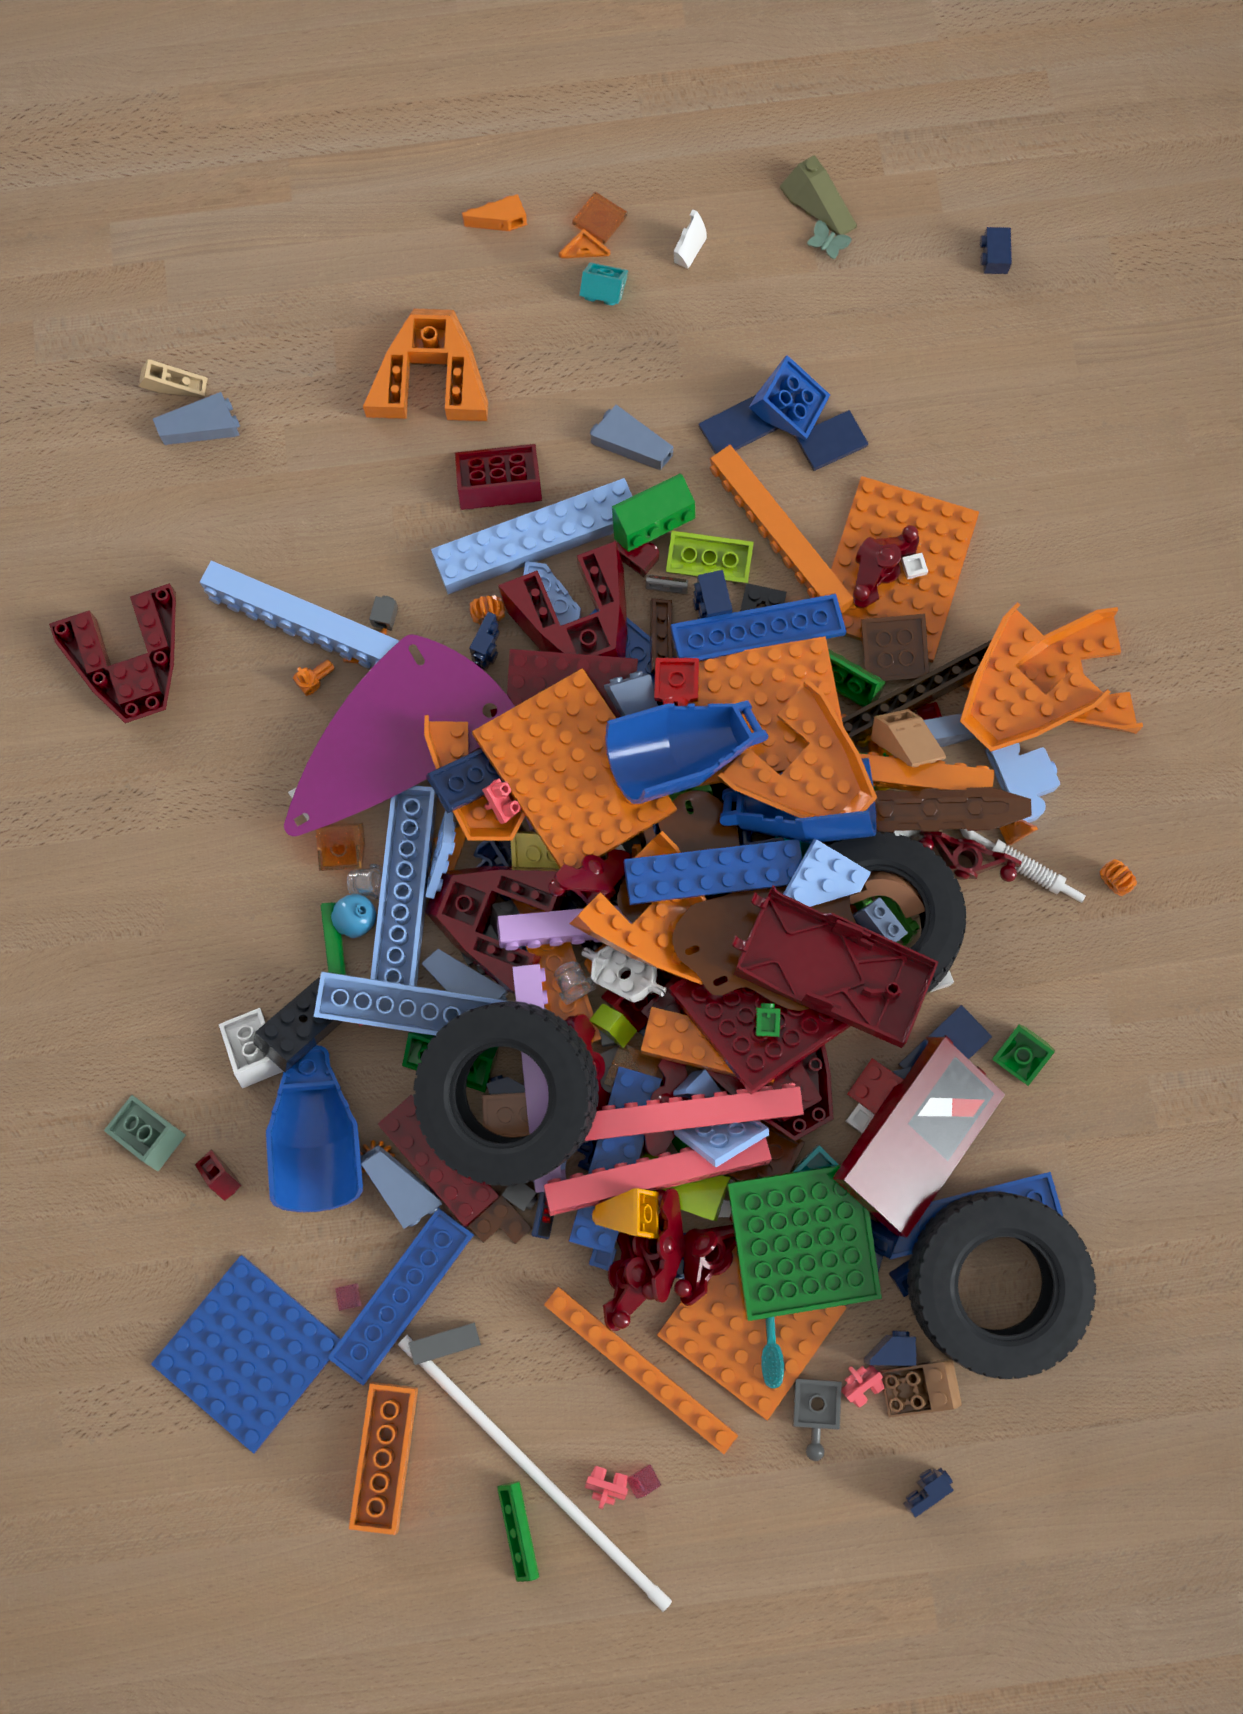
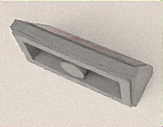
(666, 584)

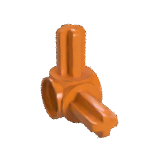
(309, 679)

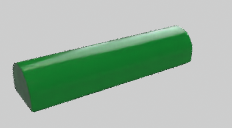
(333, 941)
(518, 1532)

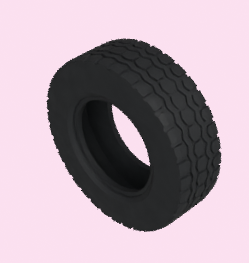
(944, 914)
(444, 1103)
(1064, 1296)

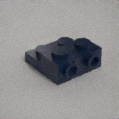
(483, 647)
(934, 1487)

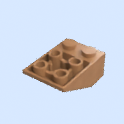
(906, 738)
(921, 1388)

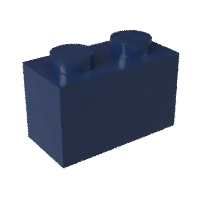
(996, 250)

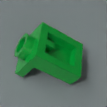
(767, 1020)

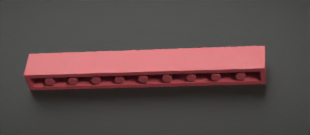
(696, 1112)
(646, 1174)

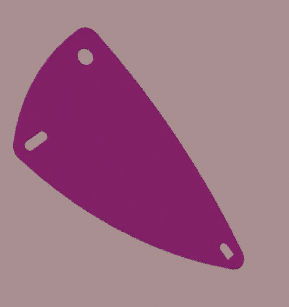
(378, 736)

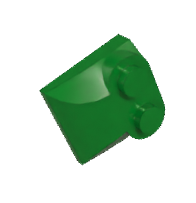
(1024, 1054)

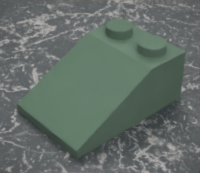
(144, 1133)

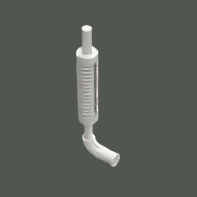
(1030, 868)

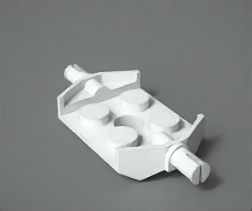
(610, 964)

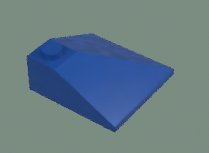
(790, 399)

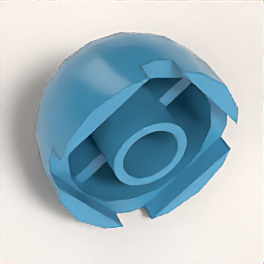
(354, 915)

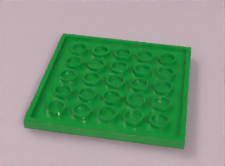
(801, 1244)

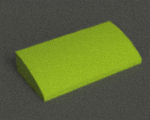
(703, 554)
(703, 1196)

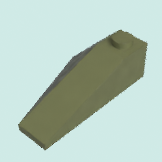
(815, 192)

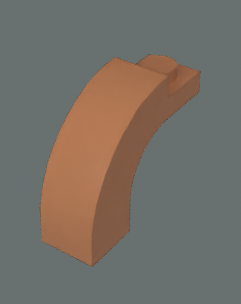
(894, 887)

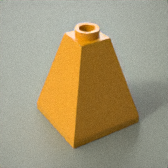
(630, 1212)

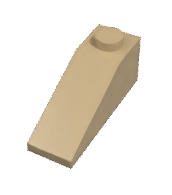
(171, 380)

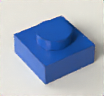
(602, 1259)

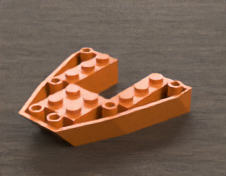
(429, 338)

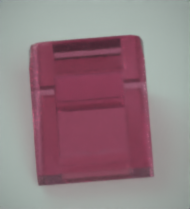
(348, 1296)
(643, 1481)

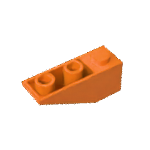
(498, 215)

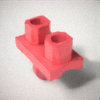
(500, 801)
(859, 1382)
(616, 1489)

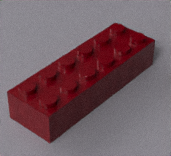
(460, 1194)

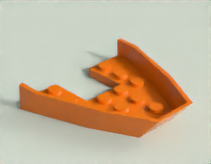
(1064, 648)
(1006, 704)
(448, 743)
(824, 776)
(650, 935)

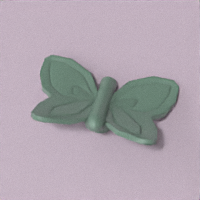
(826, 241)

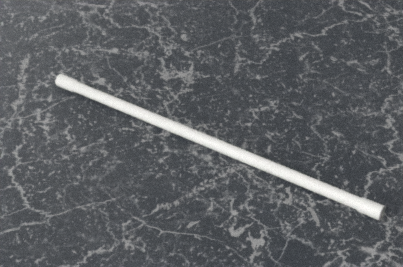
(653, 1592)

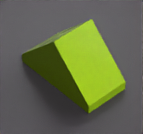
(613, 1025)

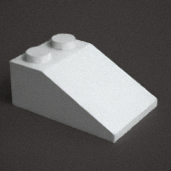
(247, 1061)

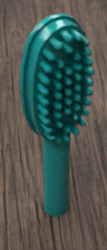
(772, 1357)

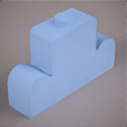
(1025, 775)

